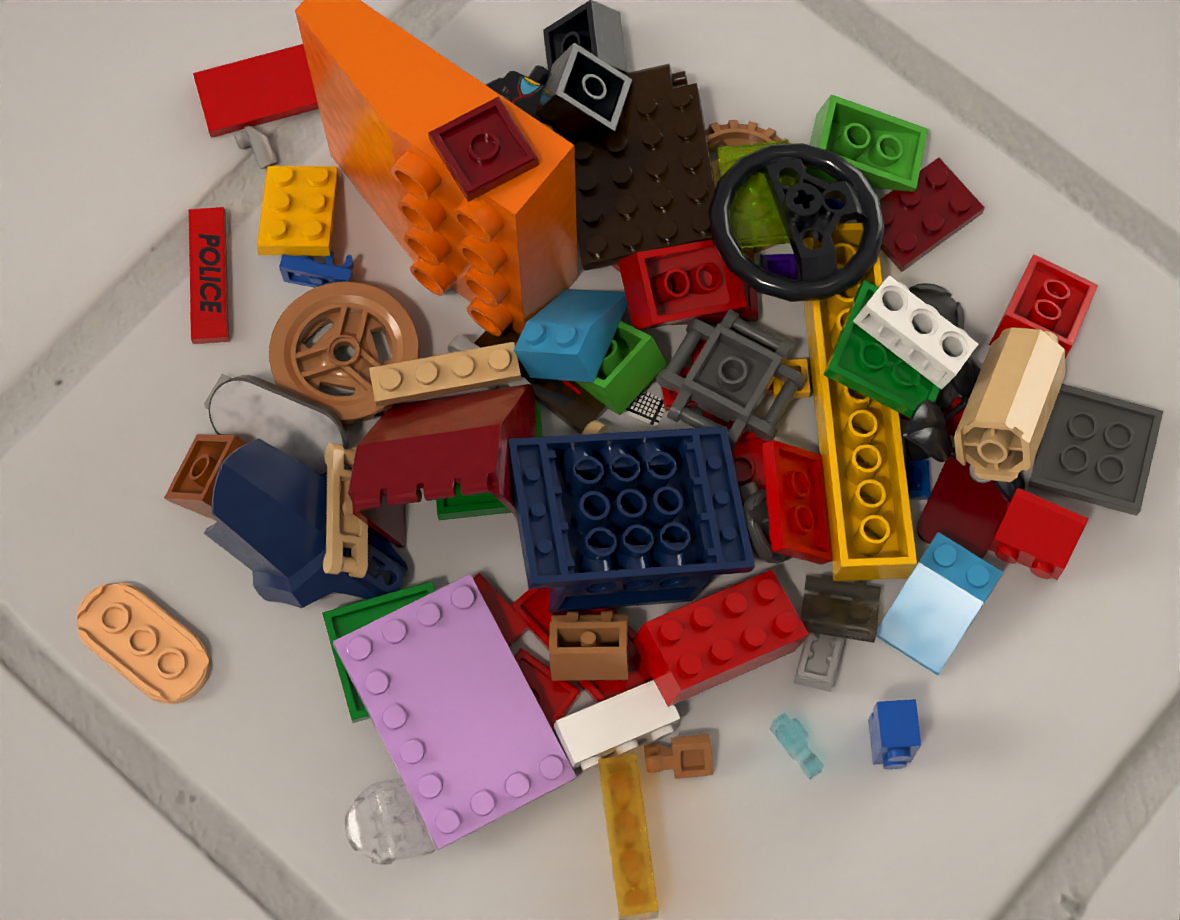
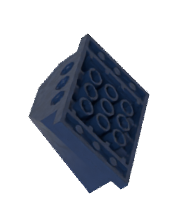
(628, 516)

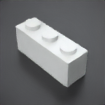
(615, 725)

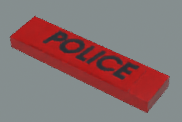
(208, 275)

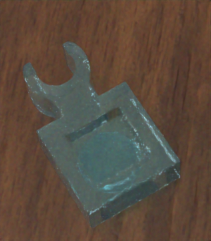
(792, 737)

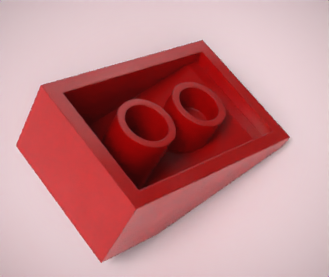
(678, 285)
(1048, 301)

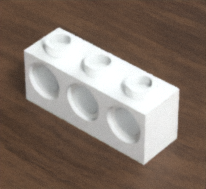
(920, 350)

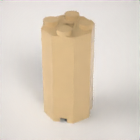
(1011, 404)

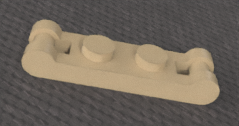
(342, 526)

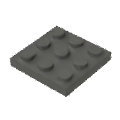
(1097, 450)

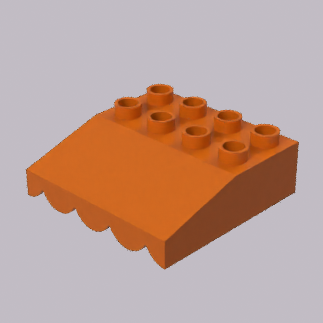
(377, 104)

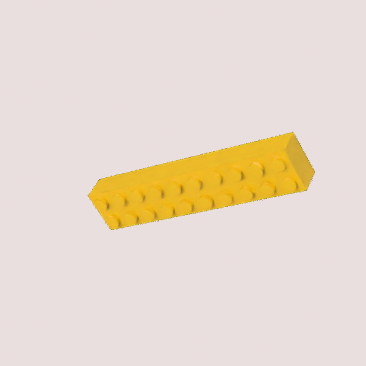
(858, 446)

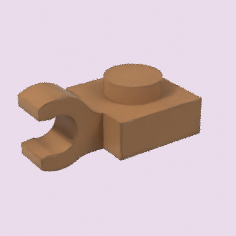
(688, 756)

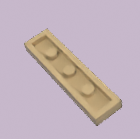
(444, 374)

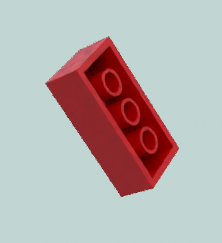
(719, 637)

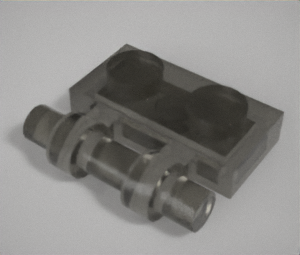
(839, 616)

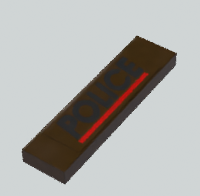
(561, 397)

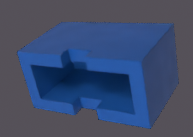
(894, 733)

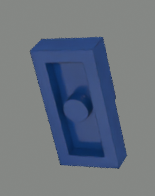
(310, 273)

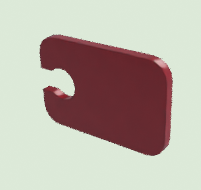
(962, 509)

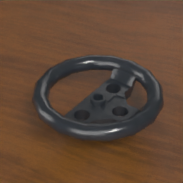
(803, 216)

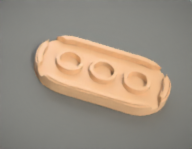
(143, 643)

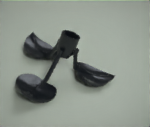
(930, 438)

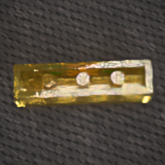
(628, 838)

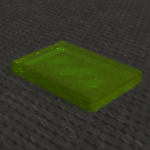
(754, 211)

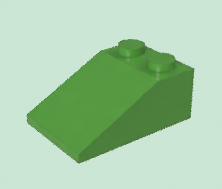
(875, 143)
(626, 368)

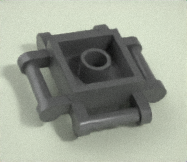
(731, 377)

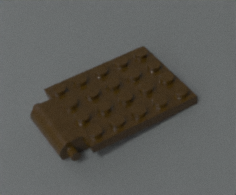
(649, 177)

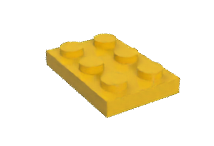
(298, 210)

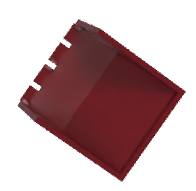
(434, 448)

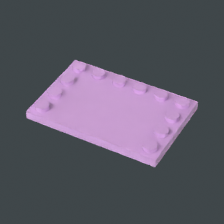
(454, 711)

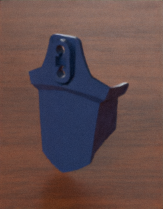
(275, 524)

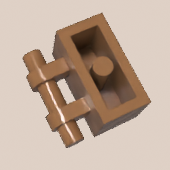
(589, 646)

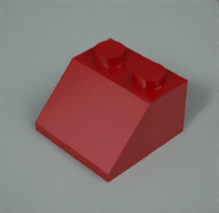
(1037, 534)

